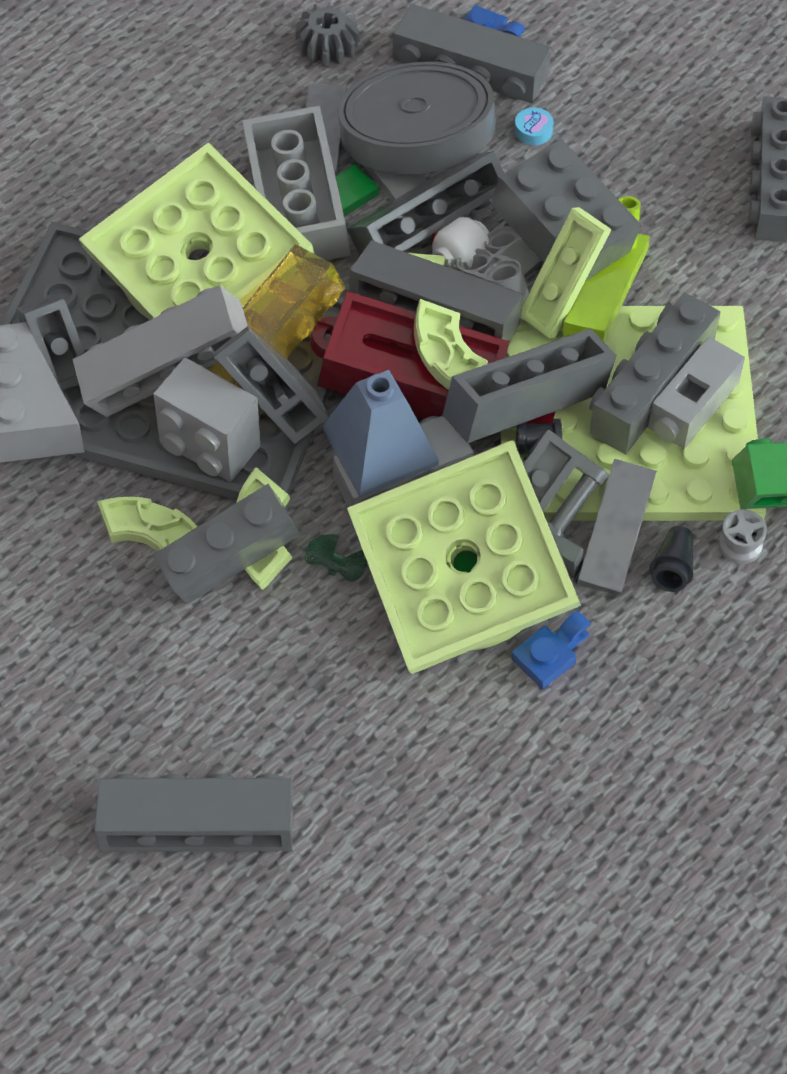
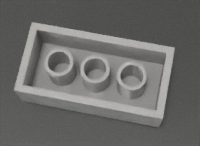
(297, 176)

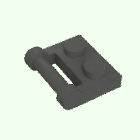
(548, 468)

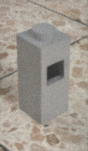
(696, 392)

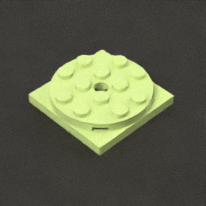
(189, 209)
(421, 528)

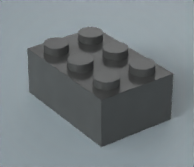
(544, 190)

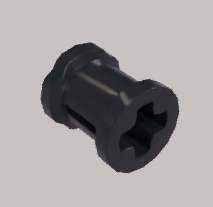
(529, 433)

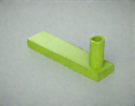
(606, 291)

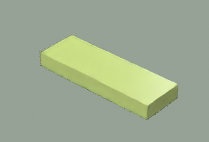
(564, 272)

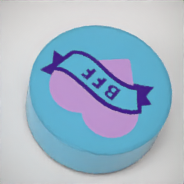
(533, 126)

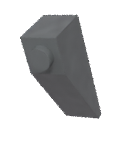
(274, 381)

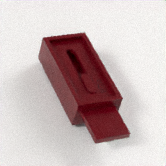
(379, 338)

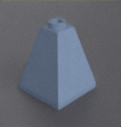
(378, 435)

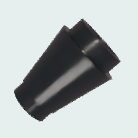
(674, 560)

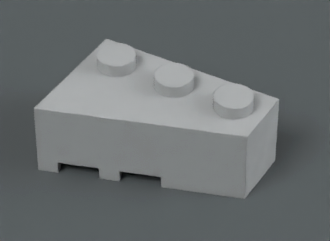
(32, 406)

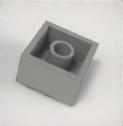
(207, 420)

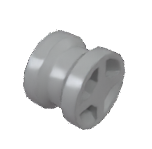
(747, 526)

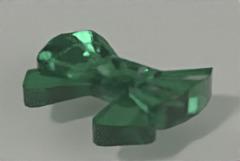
(321, 552)

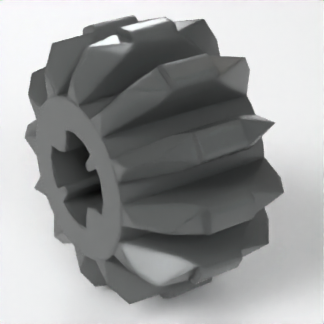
(327, 34)

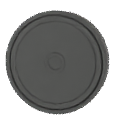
(417, 117)

